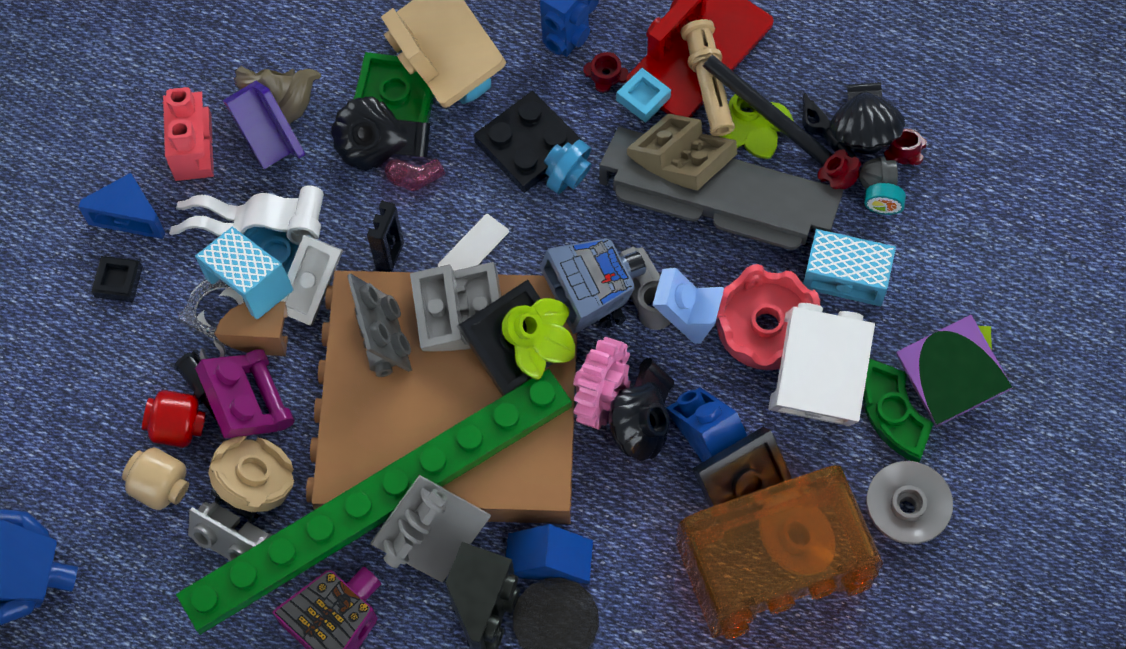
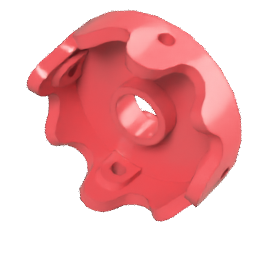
(747, 298)

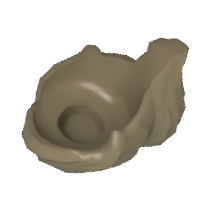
(289, 89)

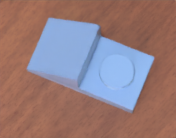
(685, 306)

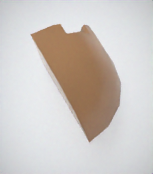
(245, 333)

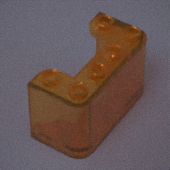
(777, 549)

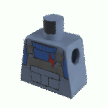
(591, 279)

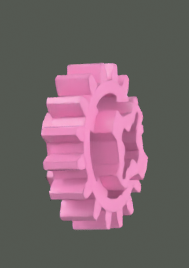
(600, 381)

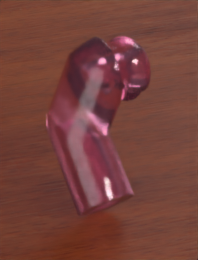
(413, 177)

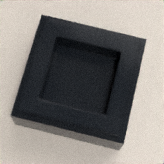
(117, 279)

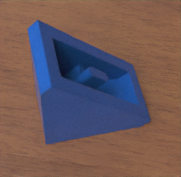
(122, 208)
(550, 553)

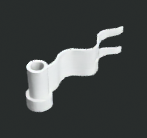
(266, 210)

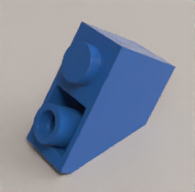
(706, 422)

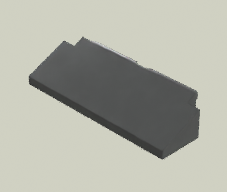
(738, 197)

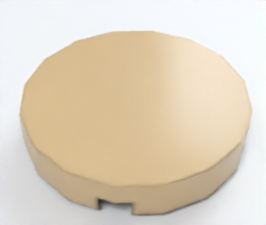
(251, 474)

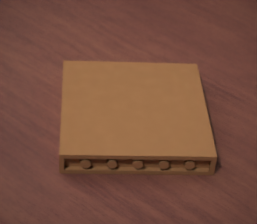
(380, 419)

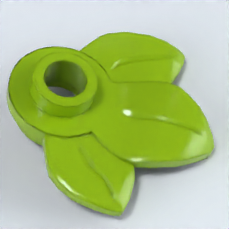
(753, 129)
(544, 337)

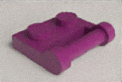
(234, 400)

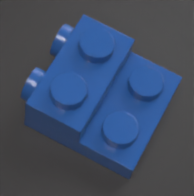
(565, 24)

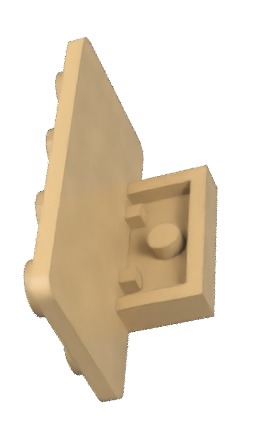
(443, 46)

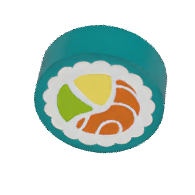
(885, 198)

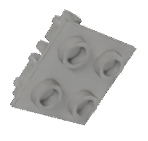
(429, 529)

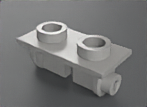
(214, 529)

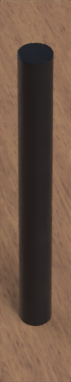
(767, 110)

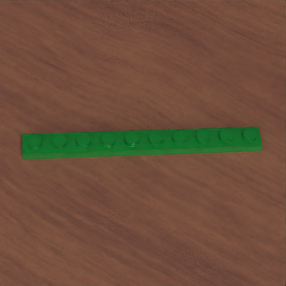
(371, 502)

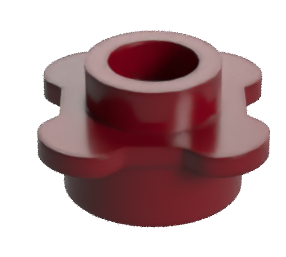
(605, 62)
(907, 148)
(840, 170)

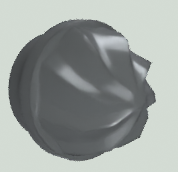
(878, 171)

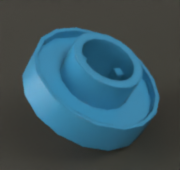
(567, 165)

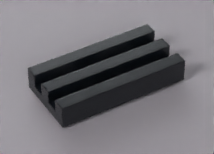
(386, 233)

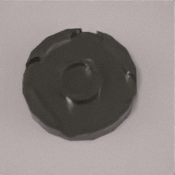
(556, 616)

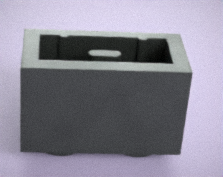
(481, 591)

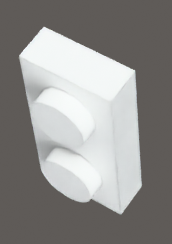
(309, 277)

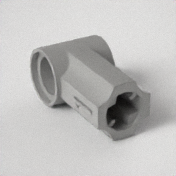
(644, 293)

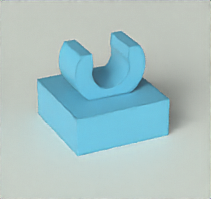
(643, 95)

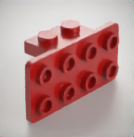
(737, 31)

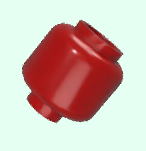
(173, 419)

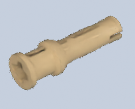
(701, 46)

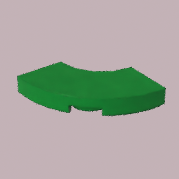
(892, 413)

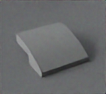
(449, 298)

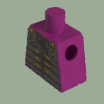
(331, 611)

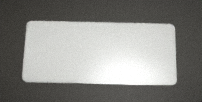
(476, 244)

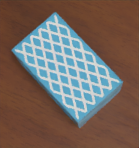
(849, 267)
(246, 270)

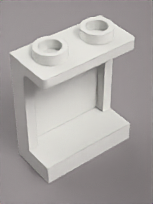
(823, 365)

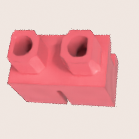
(187, 135)

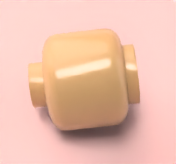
(155, 478)

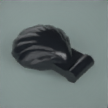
(867, 119)
(370, 134)
(639, 414)

